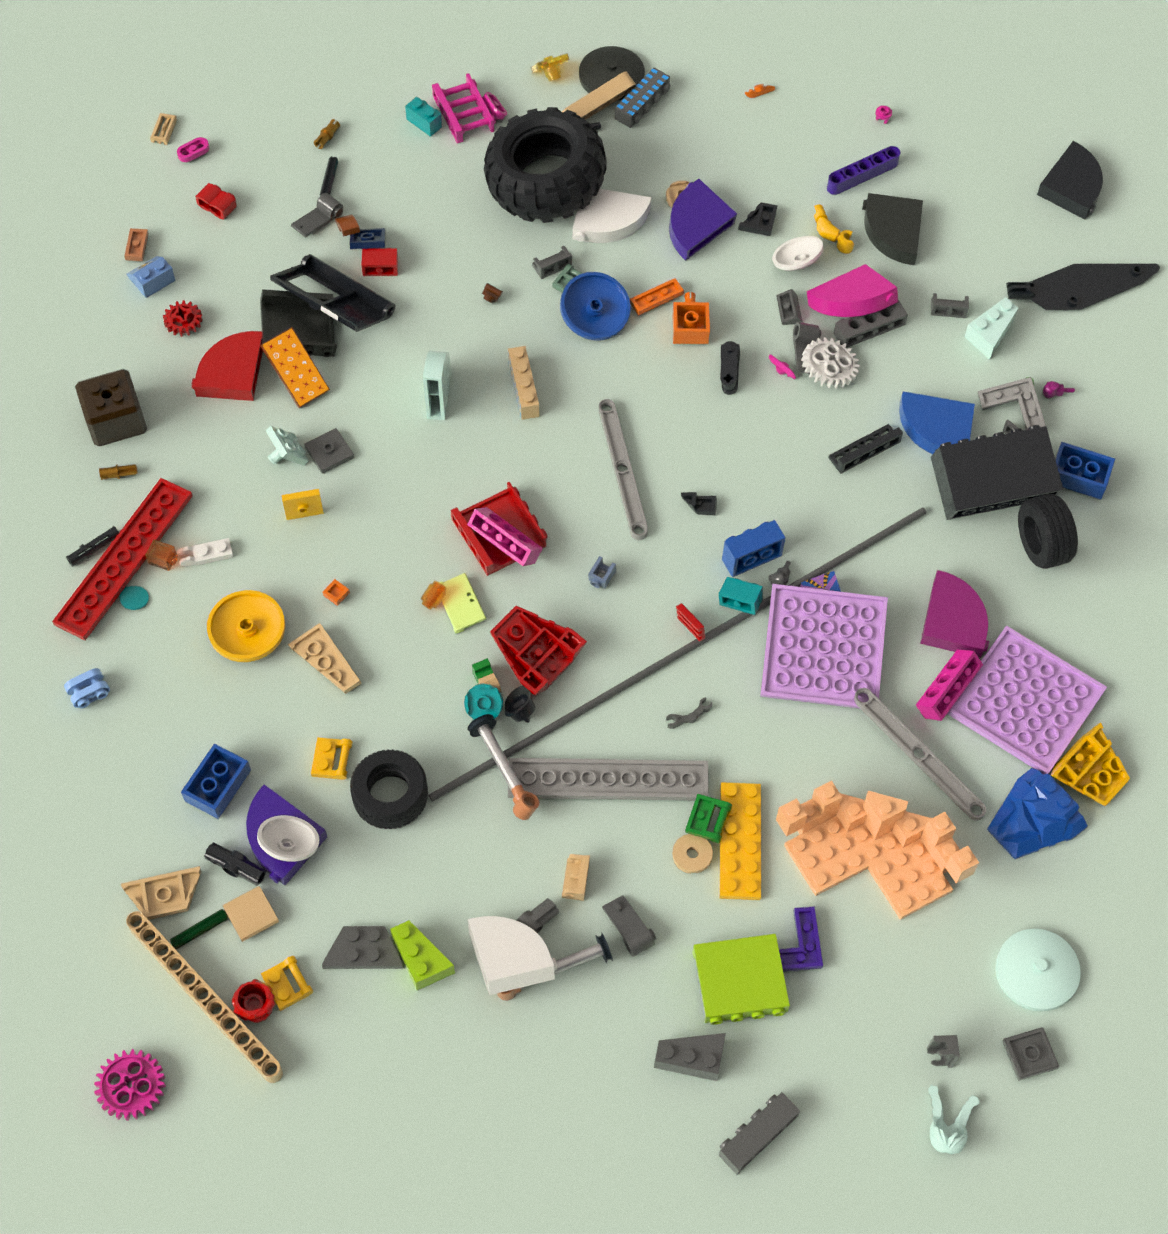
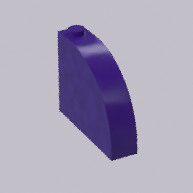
(698, 218)
(267, 805)

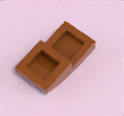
(347, 225)

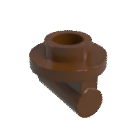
(491, 293)

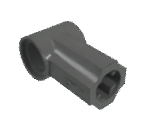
(540, 915)

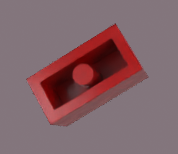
(379, 262)

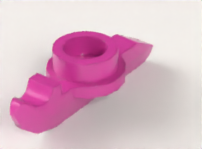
(782, 367)

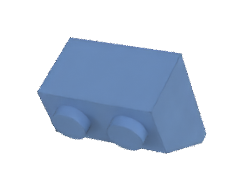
(152, 276)

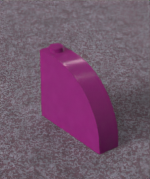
(955, 616)

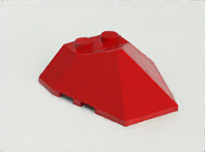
(536, 648)

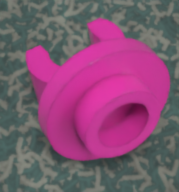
(883, 113)

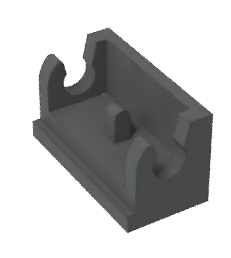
(553, 263)
(949, 308)
(946, 1047)

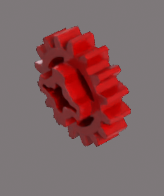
(174, 322)

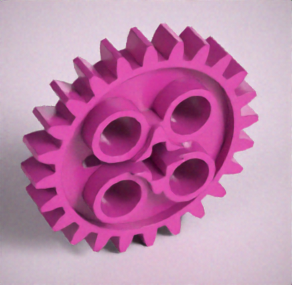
(122, 1068)

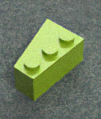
(420, 956)

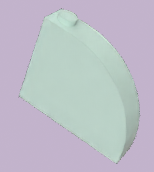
(436, 384)

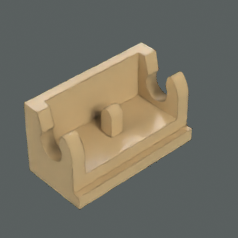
(576, 877)

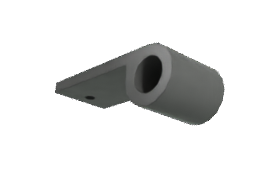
(327, 210)
(802, 336)
(630, 926)

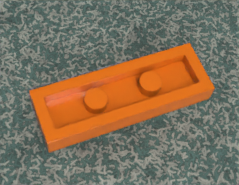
(656, 296)

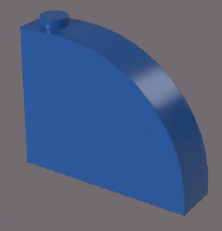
(935, 420)

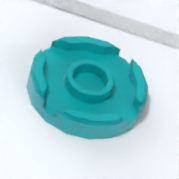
(483, 700)

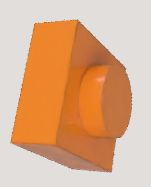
(336, 592)

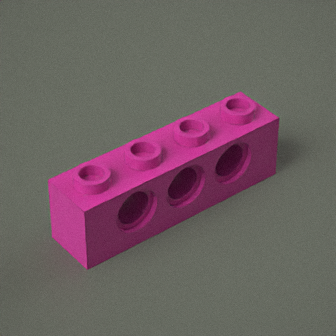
(505, 536)
(949, 684)

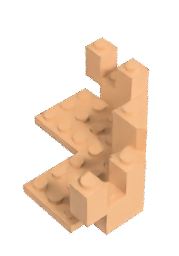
(898, 847)

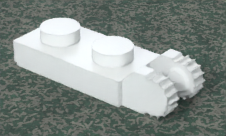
(205, 553)

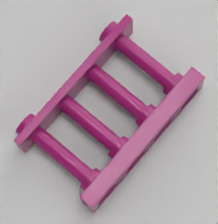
(452, 119)

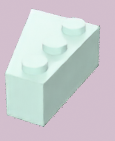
(991, 327)

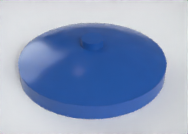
(595, 306)

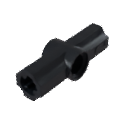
(235, 863)

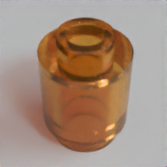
(433, 595)

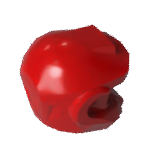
(253, 1001)

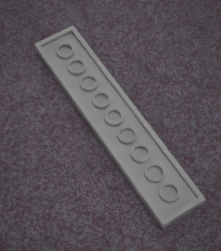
(611, 778)

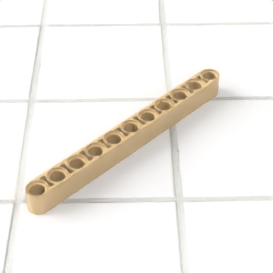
(208, 1004)

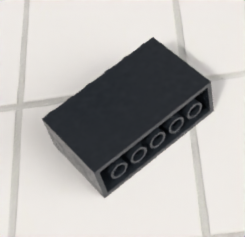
(995, 471)

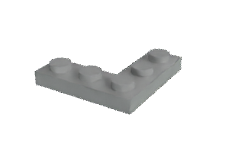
(1020, 391)

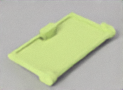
(461, 609)

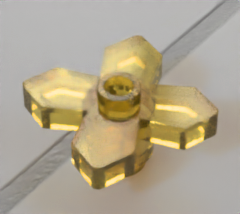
(550, 66)

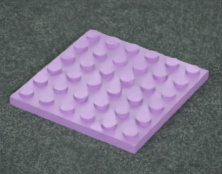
(823, 645)
(1027, 700)

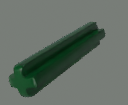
(199, 929)

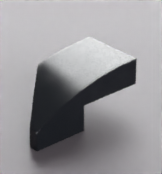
(700, 504)

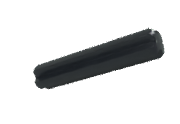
(329, 175)

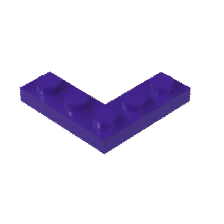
(809, 952)

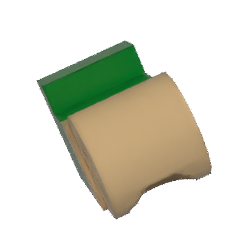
(484, 674)

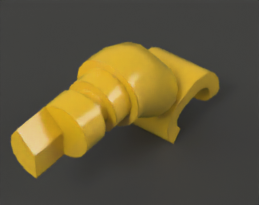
(830, 232)

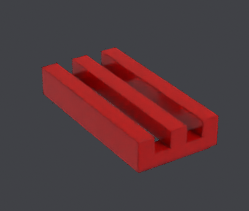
(690, 622)

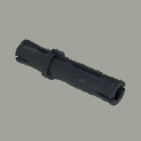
(73, 558)

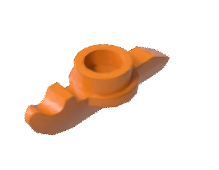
(759, 90)

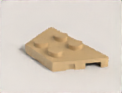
(163, 893)

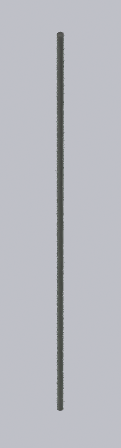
(668, 659)

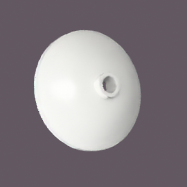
(798, 253)
(288, 838)

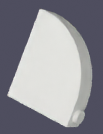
(610, 217)
(510, 953)

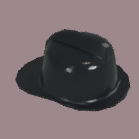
(519, 705)

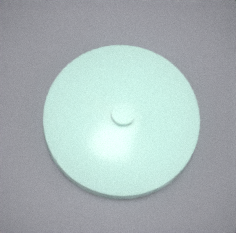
(1038, 970)

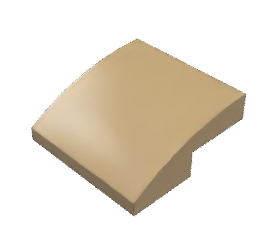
(250, 913)

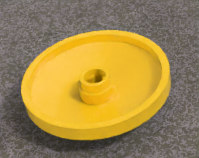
(246, 626)

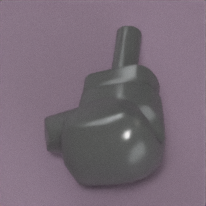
(781, 576)

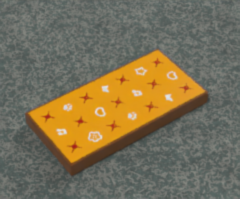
(295, 367)

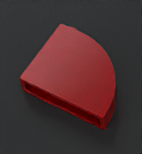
(230, 368)

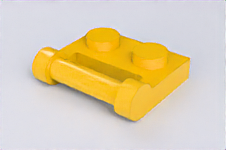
(325, 757)
(281, 986)

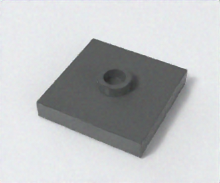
(329, 450)
(1030, 1053)

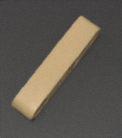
(603, 96)

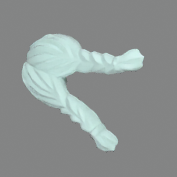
(949, 1138)

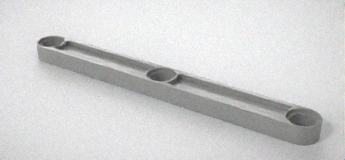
(625, 480)
(929, 764)

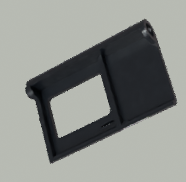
(355, 307)

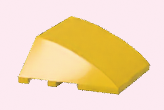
(1092, 767)

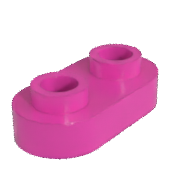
(494, 106)
(193, 149)

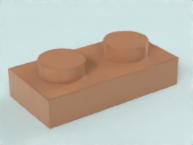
(136, 244)

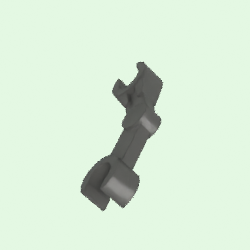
(690, 718)

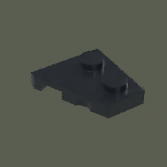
(760, 220)

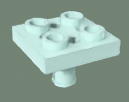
(286, 447)

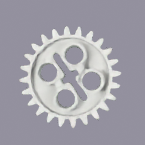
(830, 363)

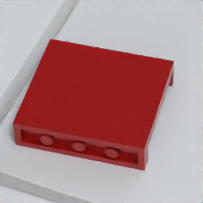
(513, 510)

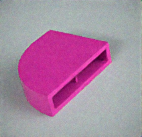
(853, 294)

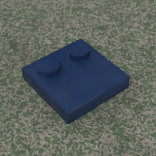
(368, 239)

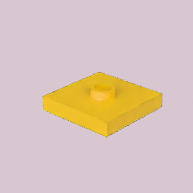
(302, 504)

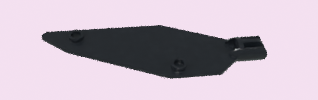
(1081, 285)

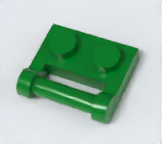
(702, 815)

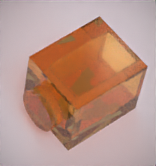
(161, 555)

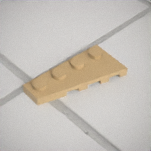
(323, 655)

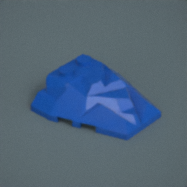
(1036, 815)

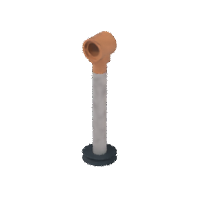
(524, 801)
(571, 961)

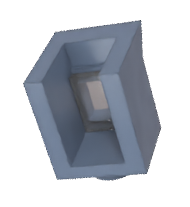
(601, 574)

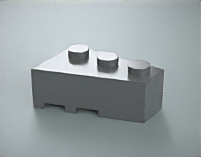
(691, 1055)

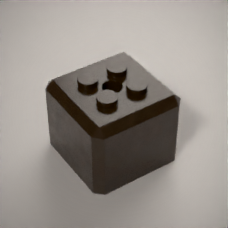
(111, 407)

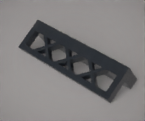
(866, 451)

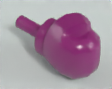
(1054, 389)

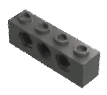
(861, 328)

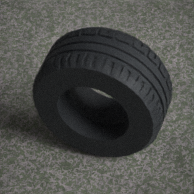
(1047, 531)
(389, 764)

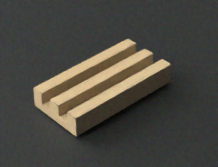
(161, 138)

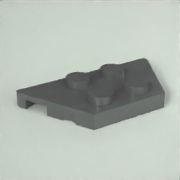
(363, 949)

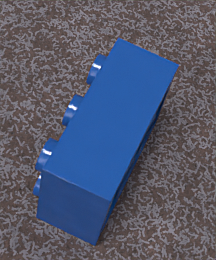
(1083, 470)
(753, 548)
(216, 781)

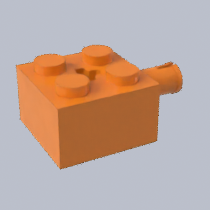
(691, 321)

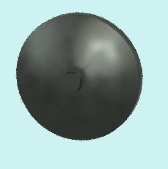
(607, 63)

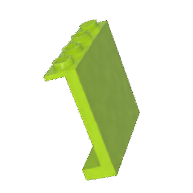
(741, 979)

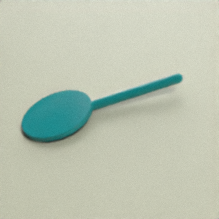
(134, 597)

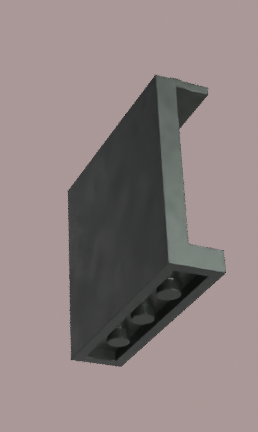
(285, 310)

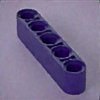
(863, 170)

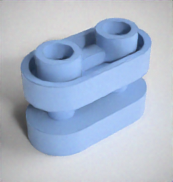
(87, 688)

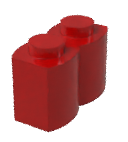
(216, 201)

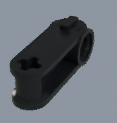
(729, 367)

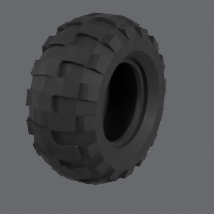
(539, 136)

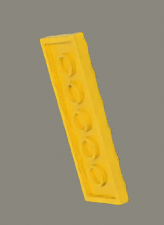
(741, 842)

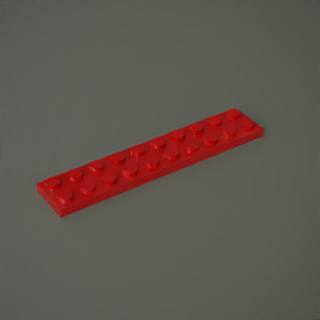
(122, 559)

